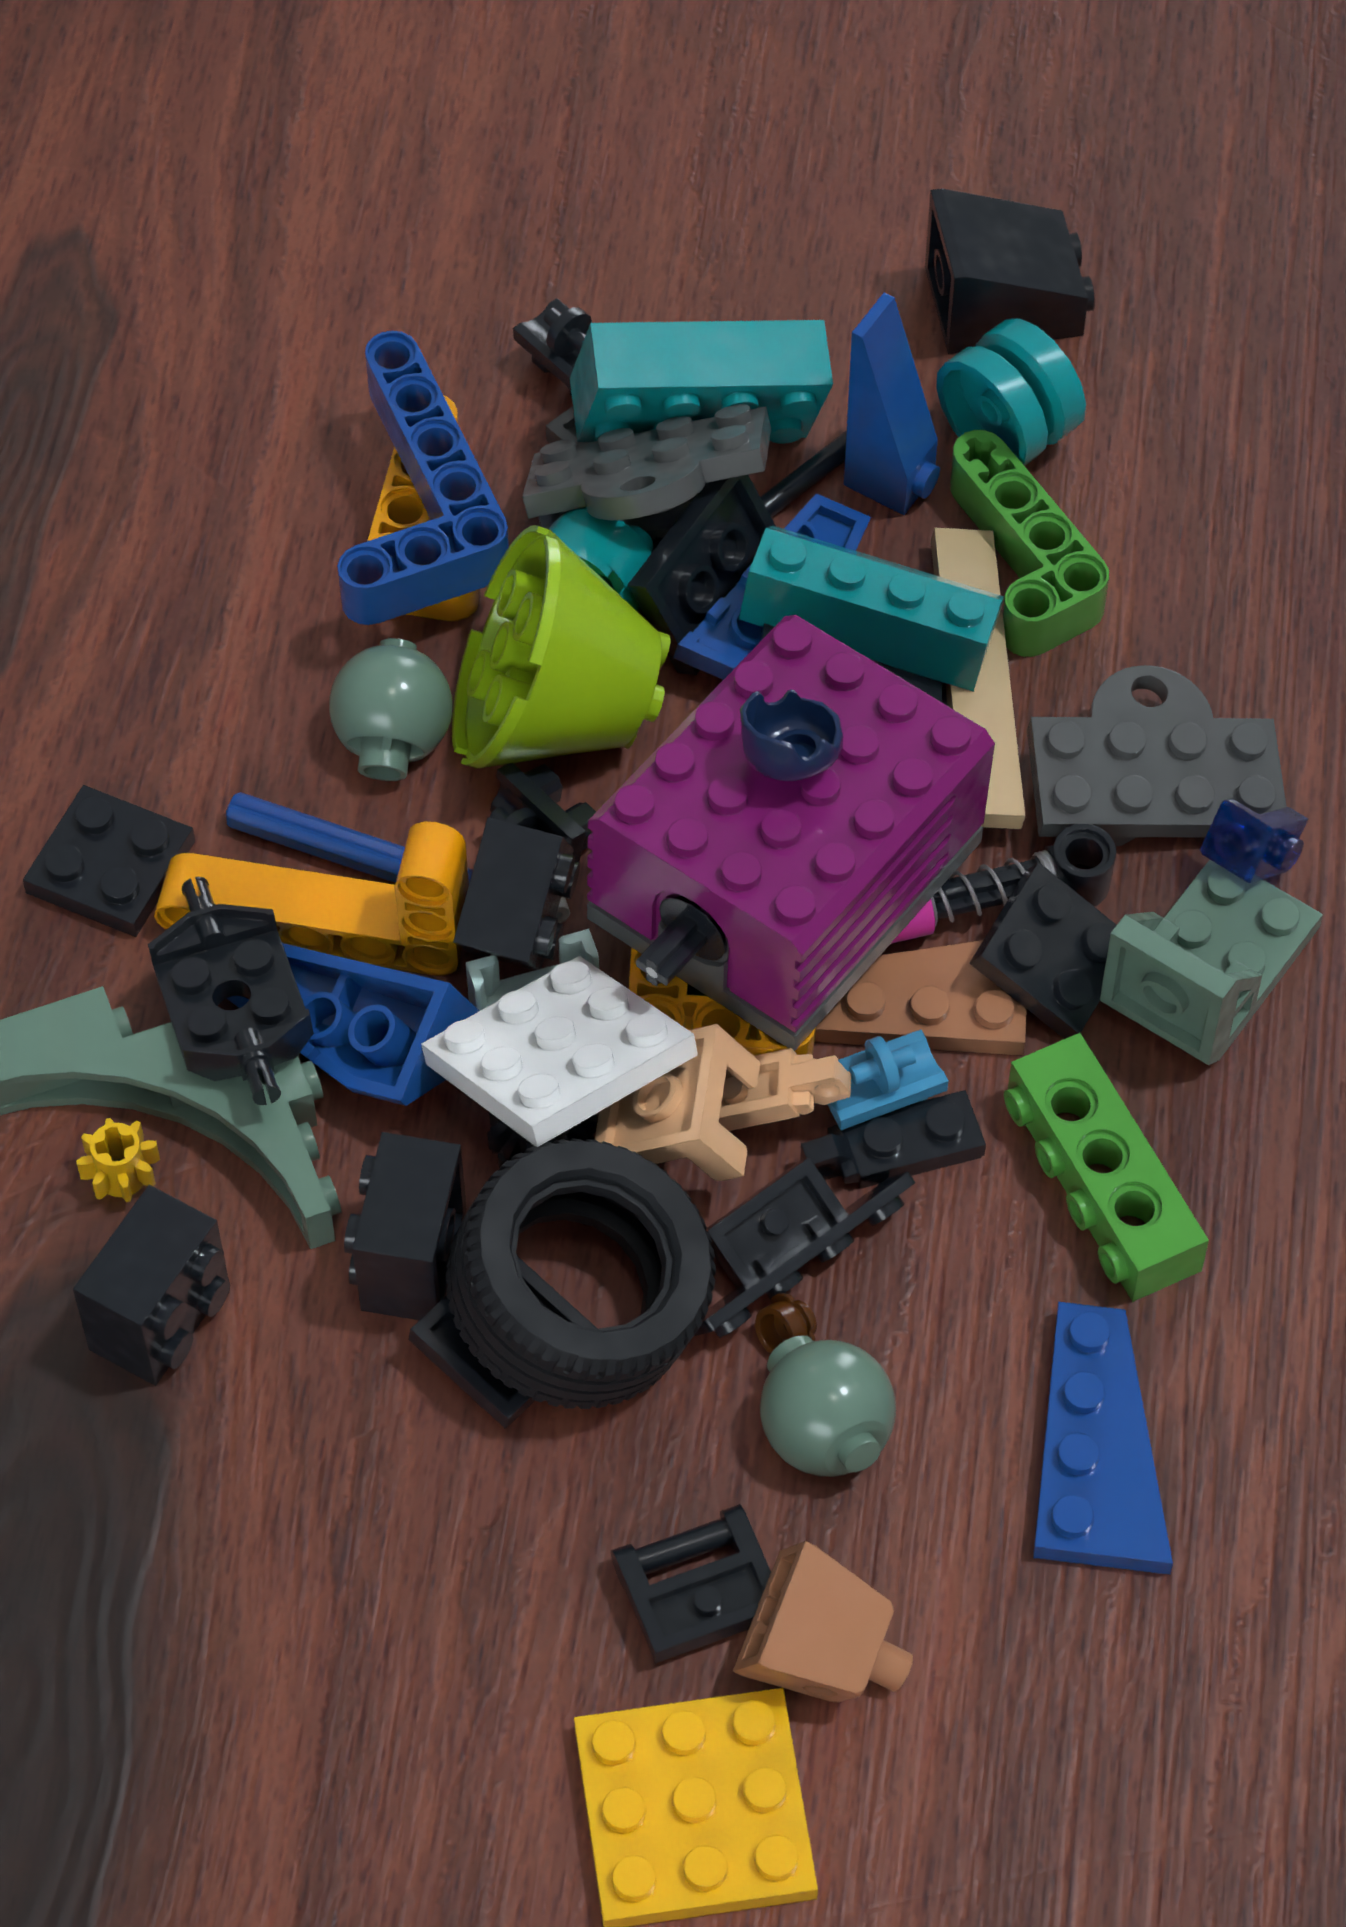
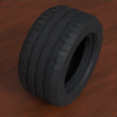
(627, 1202)

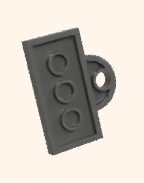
(647, 470)
(1150, 766)

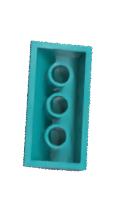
(873, 606)

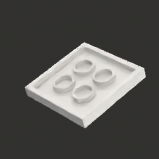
(559, 1050)

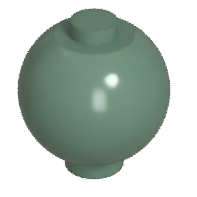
(390, 708)
(826, 1406)

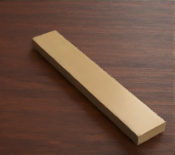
(971, 559)

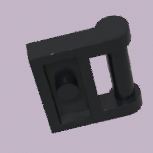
(701, 1602)

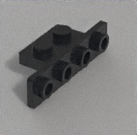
(782, 1230)

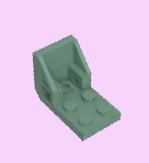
(1207, 960)

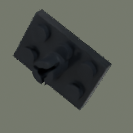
(700, 559)

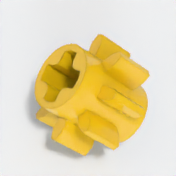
(113, 1143)

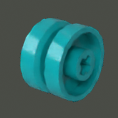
(1014, 387)

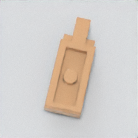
(784, 1090)

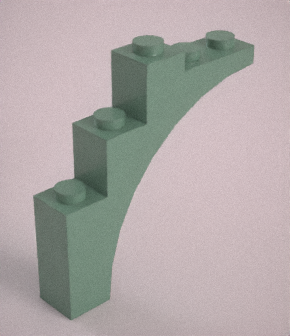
(90, 1056)

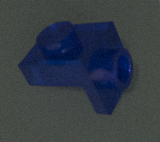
(1254, 843)

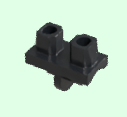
(554, 338)
(532, 802)

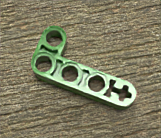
(1058, 569)

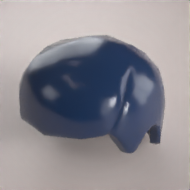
(790, 736)

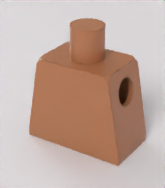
(821, 1630)

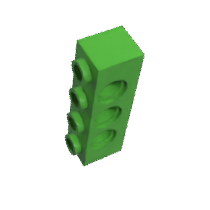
(1072, 1081)

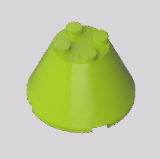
(557, 662)

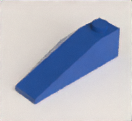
(888, 419)
(372, 1022)

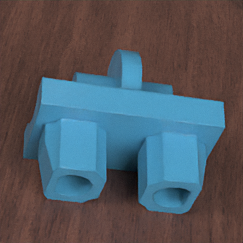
(888, 1078)

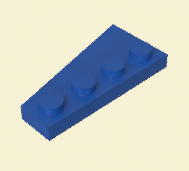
(723, 638)
(1097, 1462)

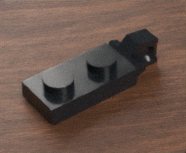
(905, 1140)

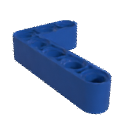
(466, 527)

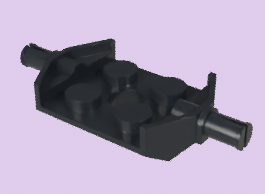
(222, 955)

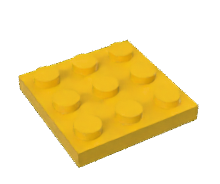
(694, 1808)

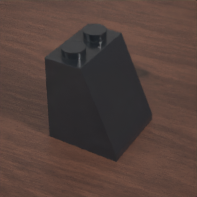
(1003, 263)

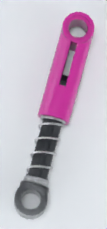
(993, 887)

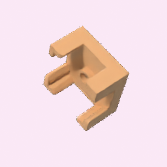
(682, 1108)

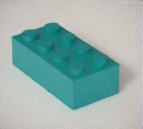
(665, 370)

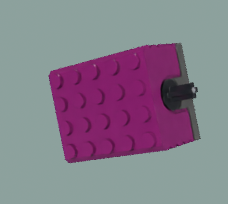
(788, 886)

